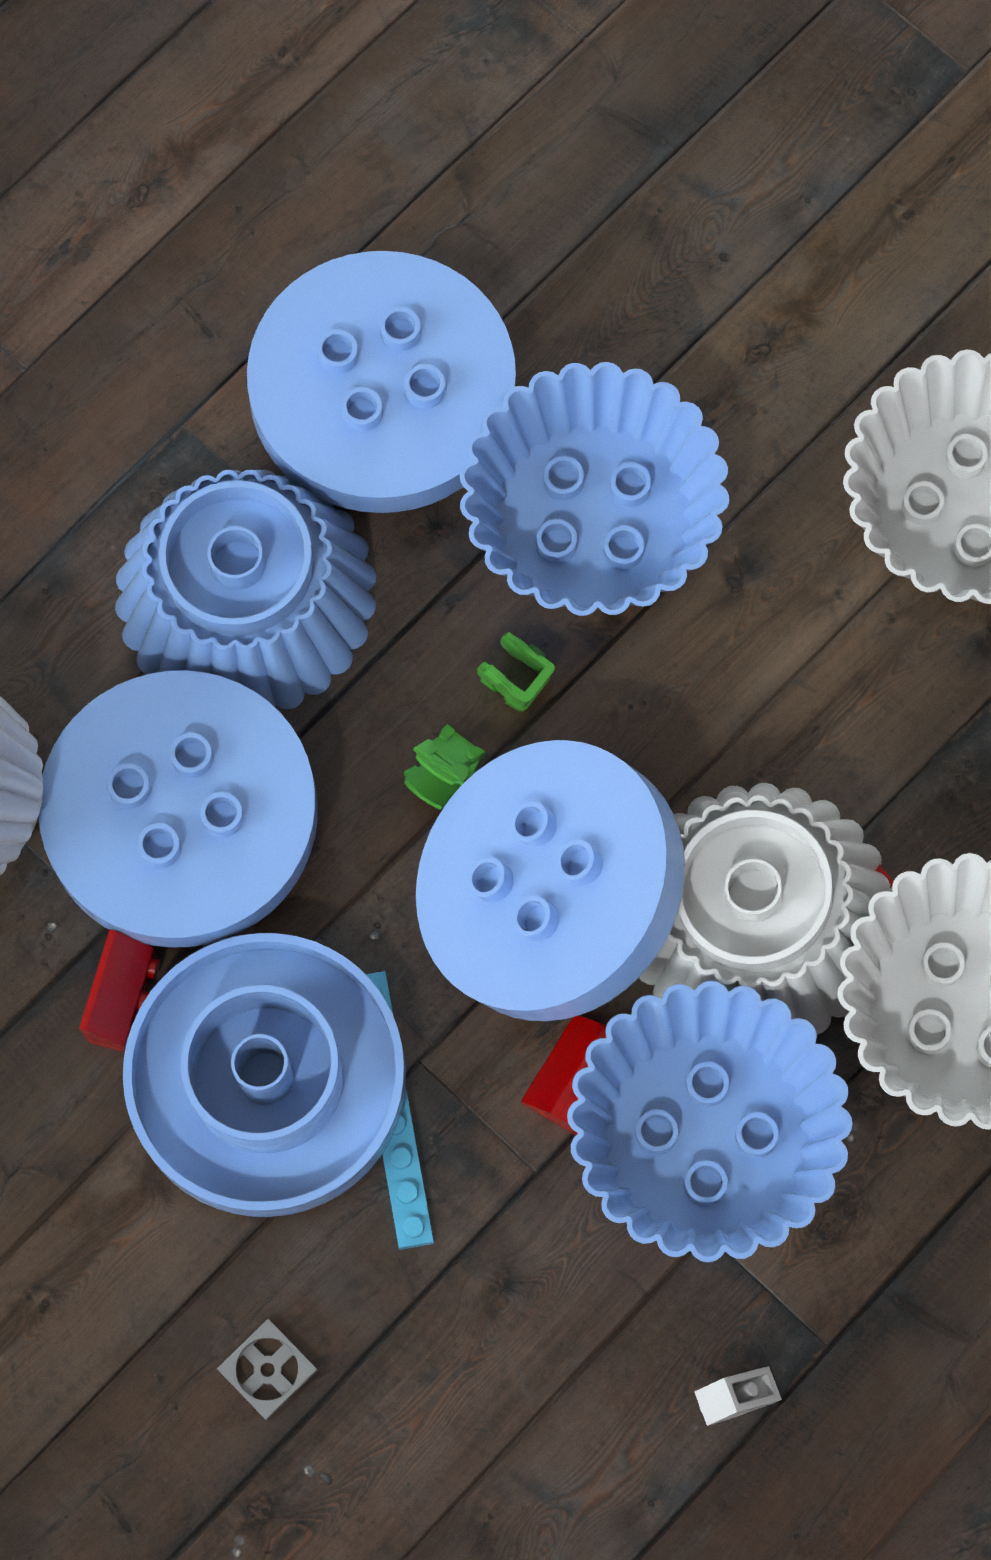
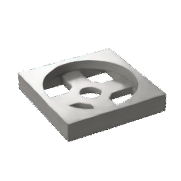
(267, 1407)

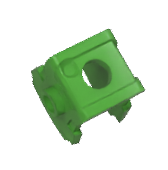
(529, 655)
(443, 768)

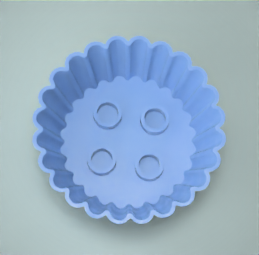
(594, 489)
(247, 586)
(709, 1121)

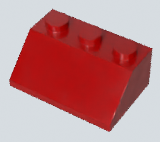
(118, 990)
(552, 1088)

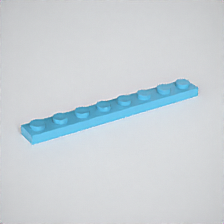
(404, 1169)

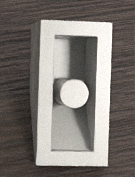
(737, 1395)

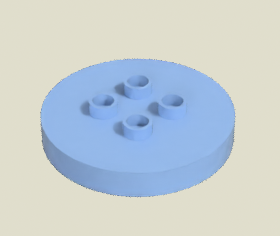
(377, 379)
(178, 808)
(550, 881)
(264, 1074)

